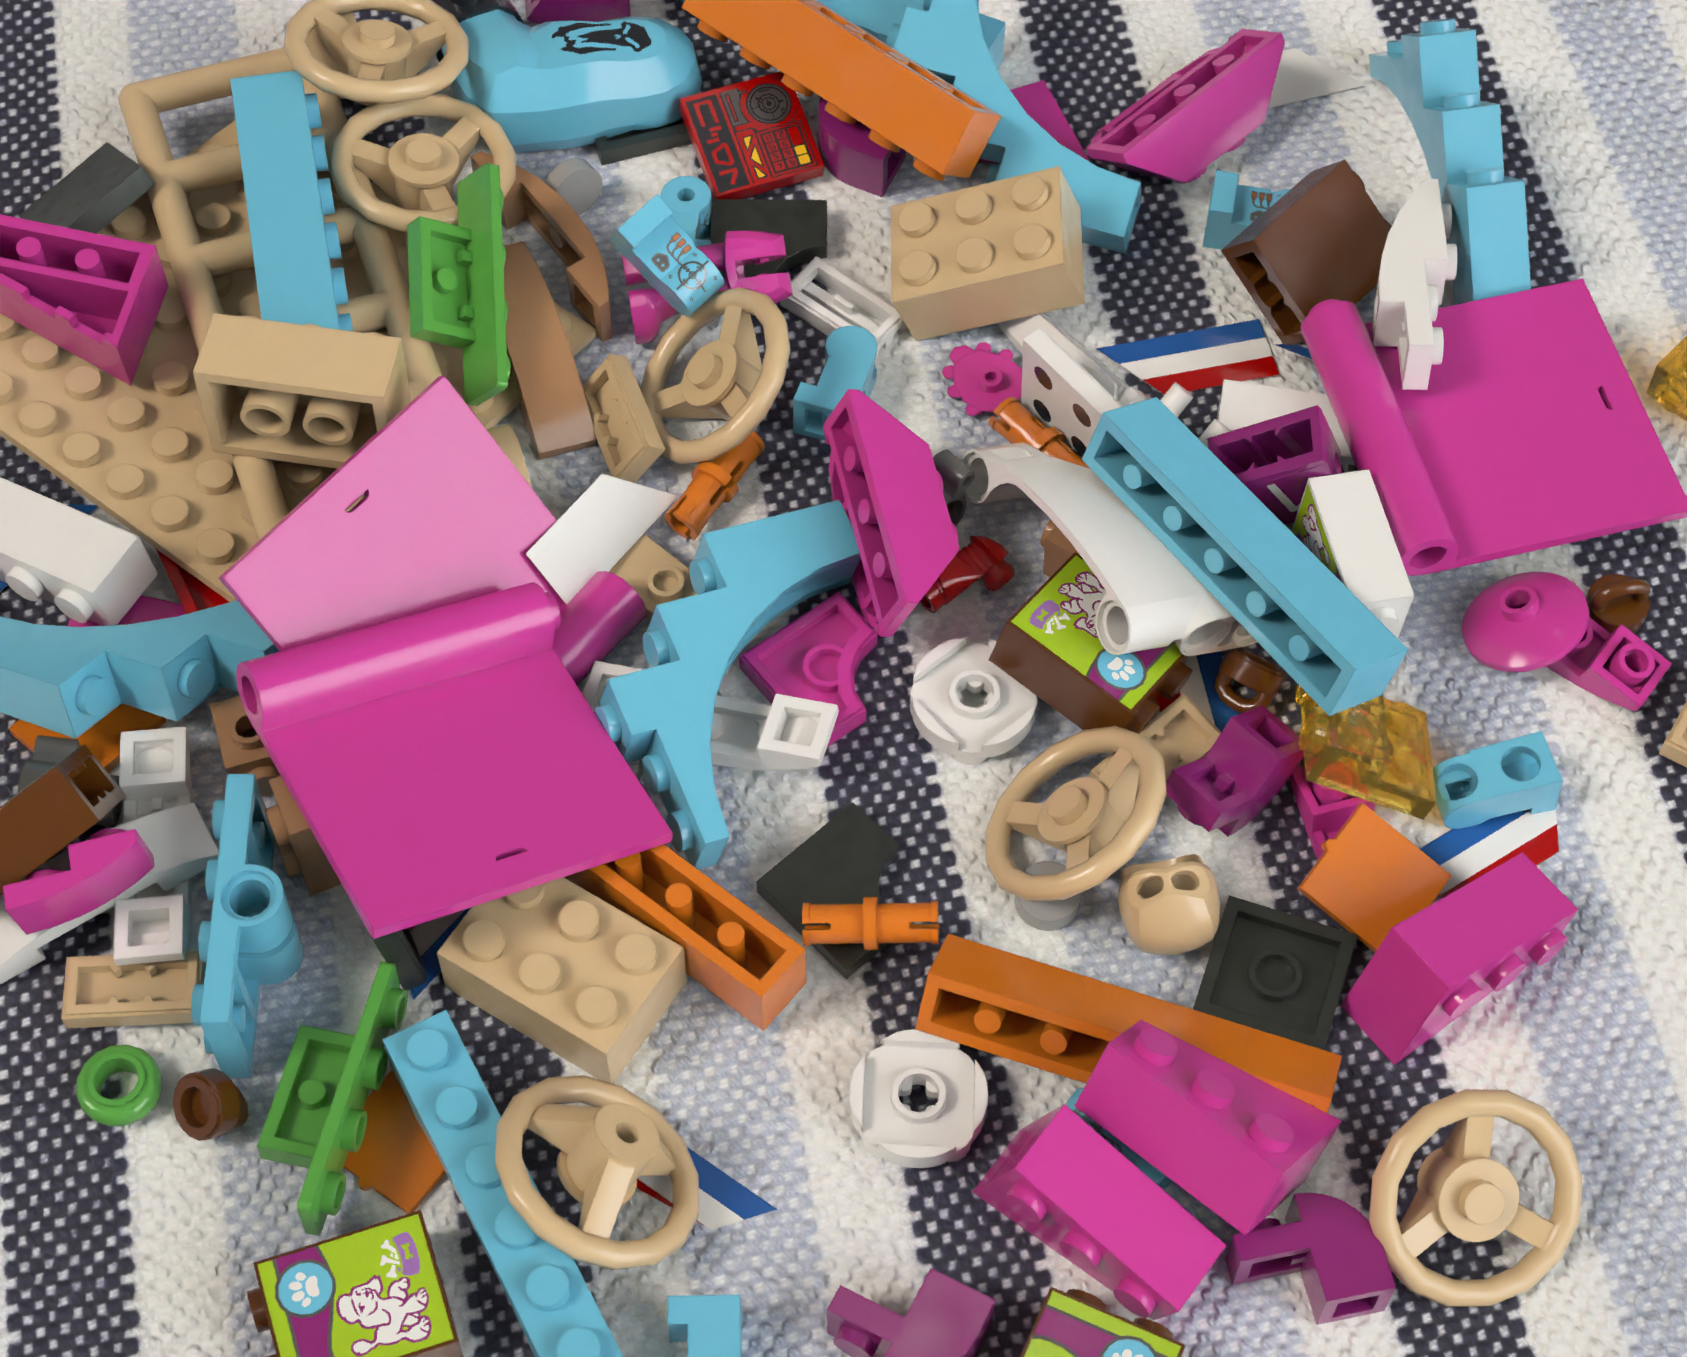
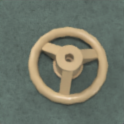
(377, 55)
(419, 167)
(722, 376)
(1085, 817)
(599, 1166)
(1472, 1196)

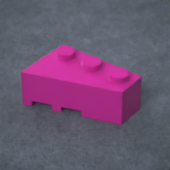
(82, 291)
(1457, 955)
(1206, 1123)
(1101, 1213)

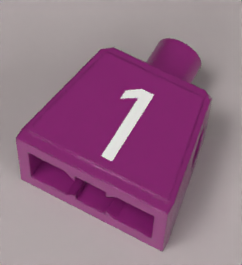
(1279, 457)

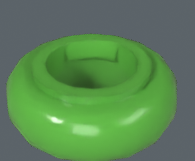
(130, 1107)

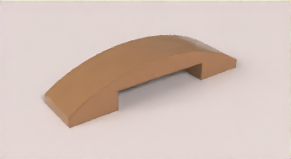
(567, 236)
(542, 361)

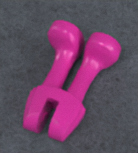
(738, 249)

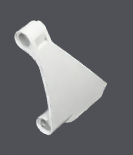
(1148, 589)

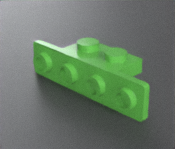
(460, 284)
(323, 1095)

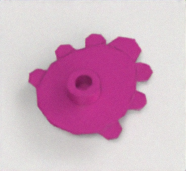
(983, 377)

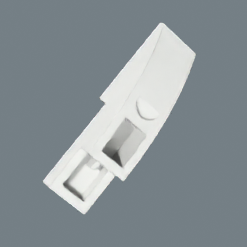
(1413, 282)

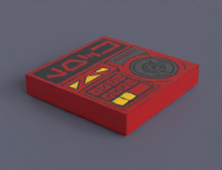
(751, 137)

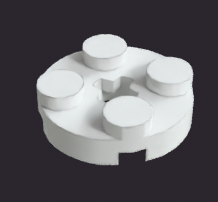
(962, 730)
(910, 1137)

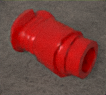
(980, 559)

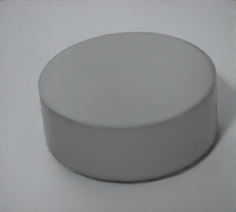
(576, 183)
(1047, 914)

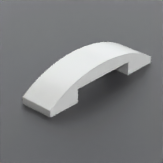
(751, 734)
(154, 778)
(180, 851)

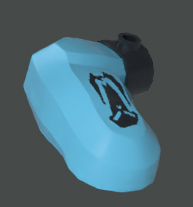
(571, 78)

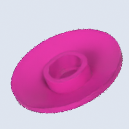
(1525, 621)

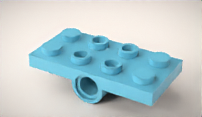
(249, 932)

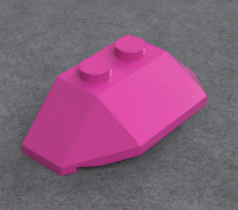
(1195, 111)
(894, 508)

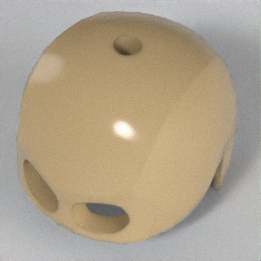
(1169, 905)

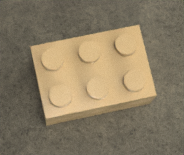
(987, 254)
(297, 389)
(566, 973)

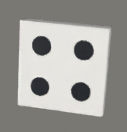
(1062, 391)

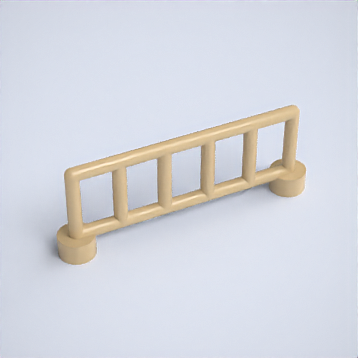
(197, 262)

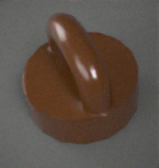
(1619, 601)
(1252, 672)
(208, 1104)

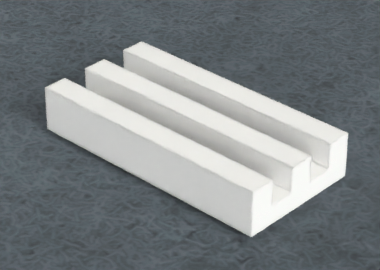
(832, 312)

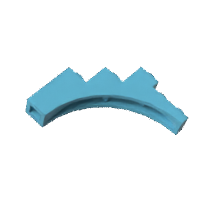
(952, 46)
(1462, 143)
(163, 666)
(667, 711)

